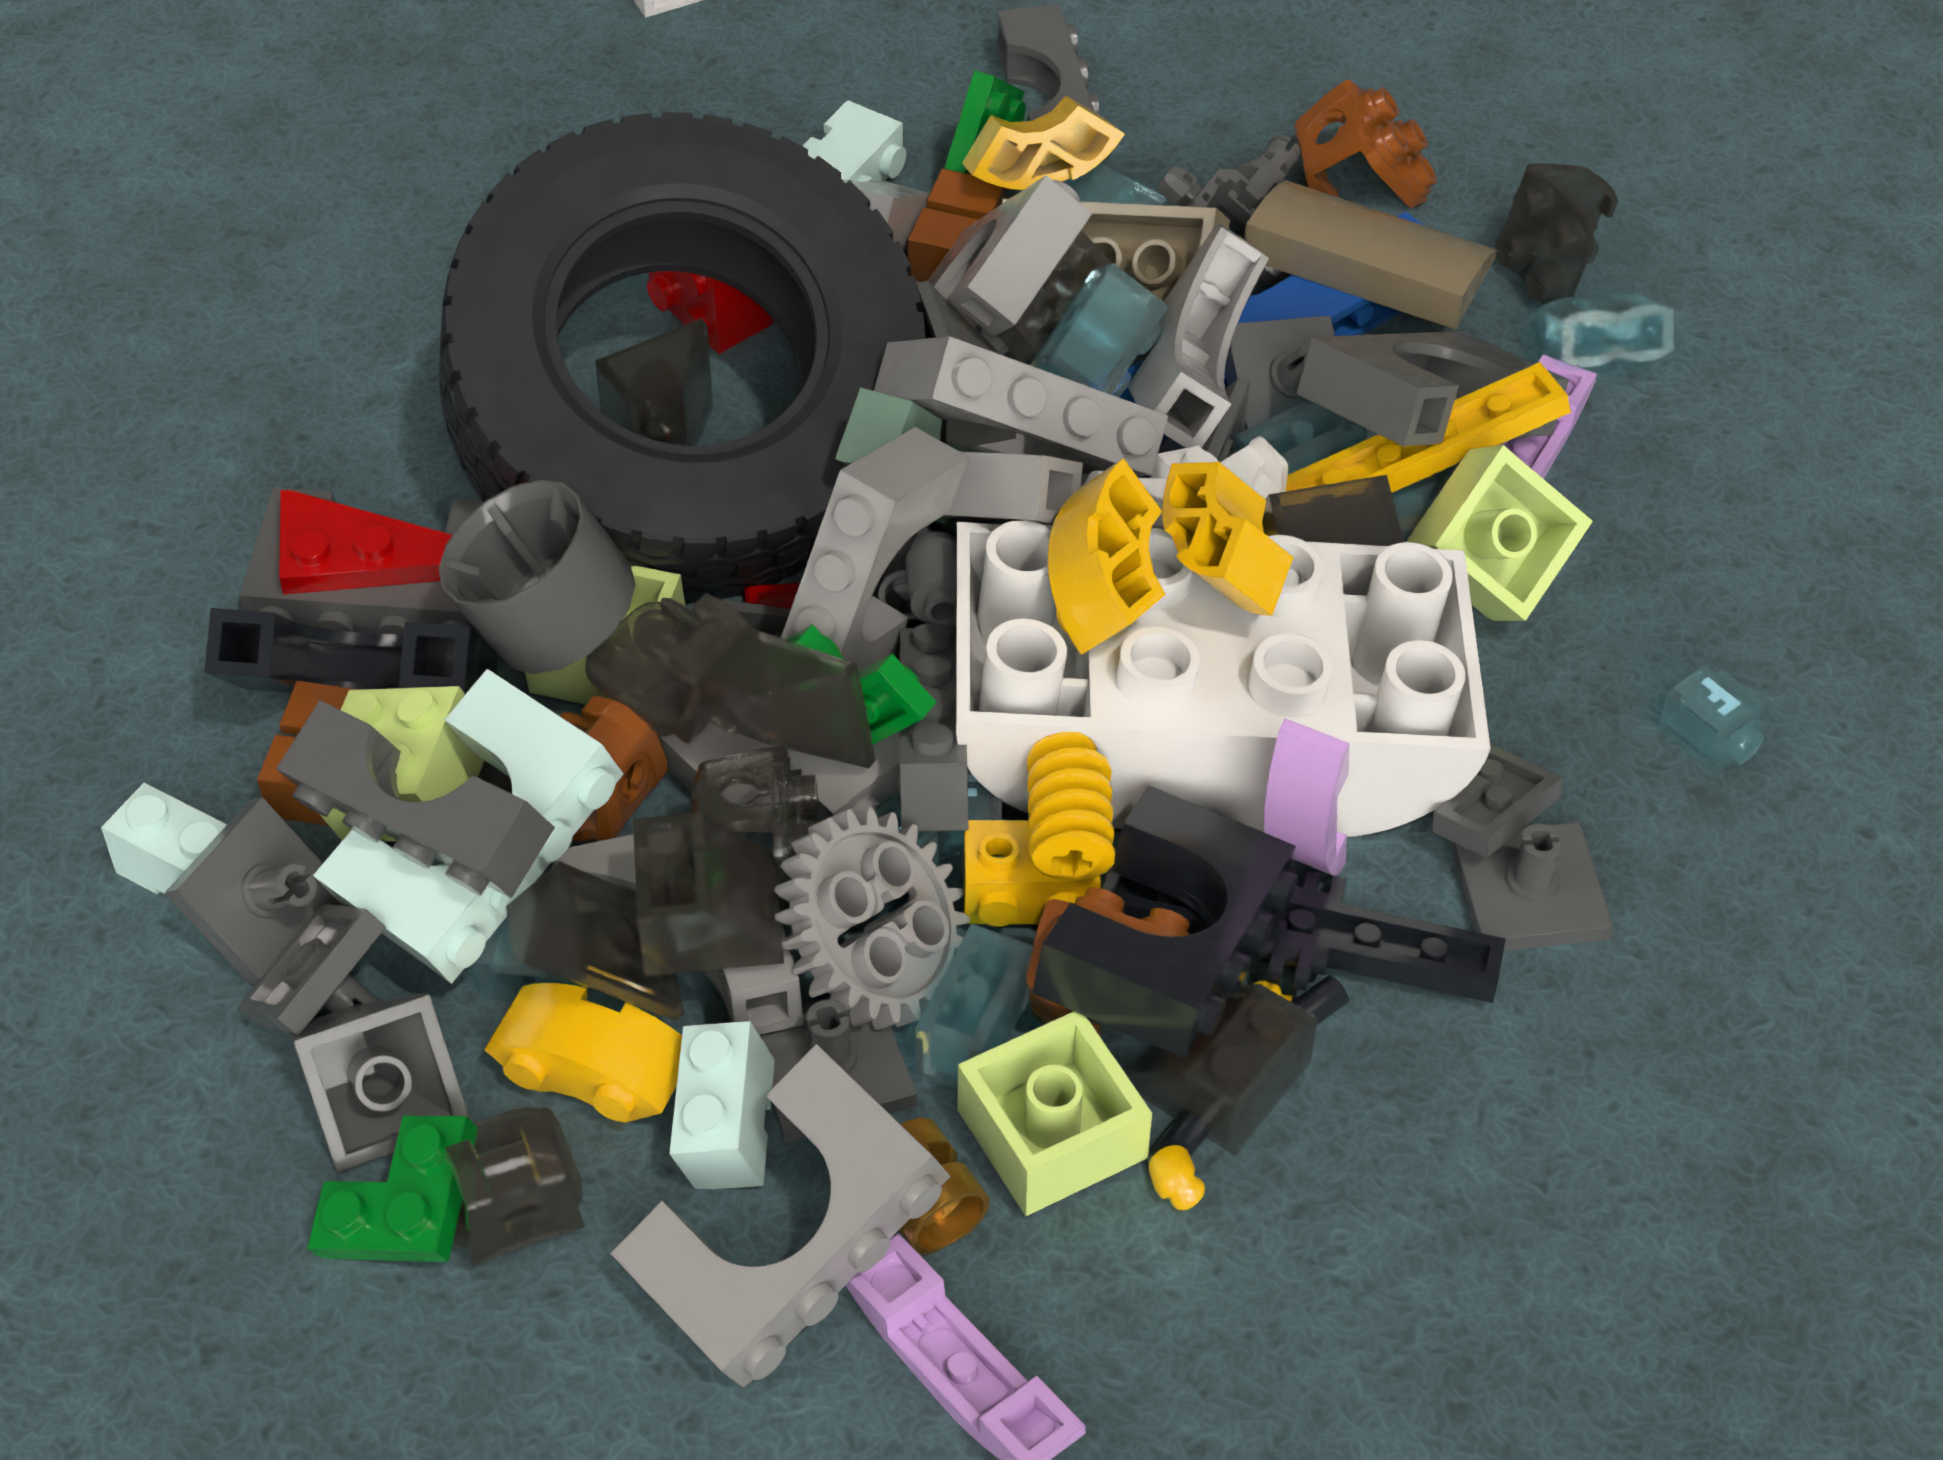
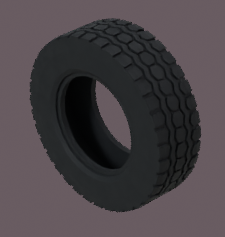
(690, 202)

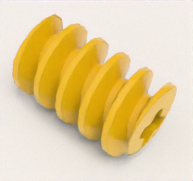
(1069, 807)

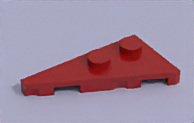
(351, 548)

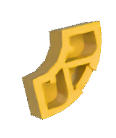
(1055, 145)
(1222, 535)
(1102, 557)
(586, 1051)

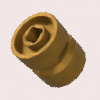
(961, 1200)

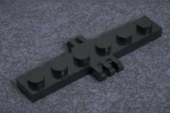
(1325, 934)

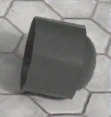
(537, 576)

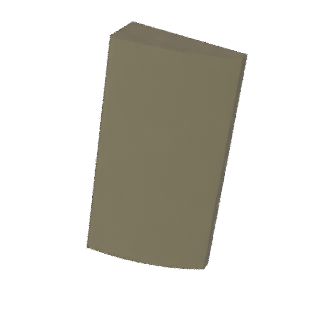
(1150, 240)
(1369, 253)

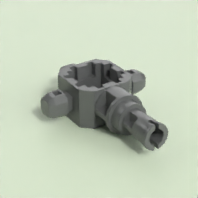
(1236, 191)

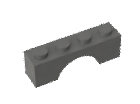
(1042, 54)
(930, 758)
(474, 830)

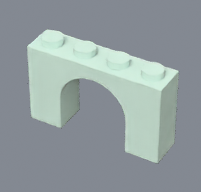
(549, 766)

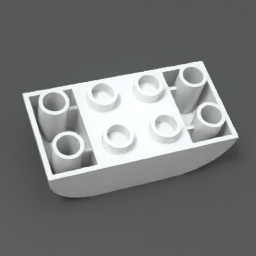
(1197, 688)

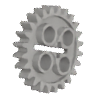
(845, 877)

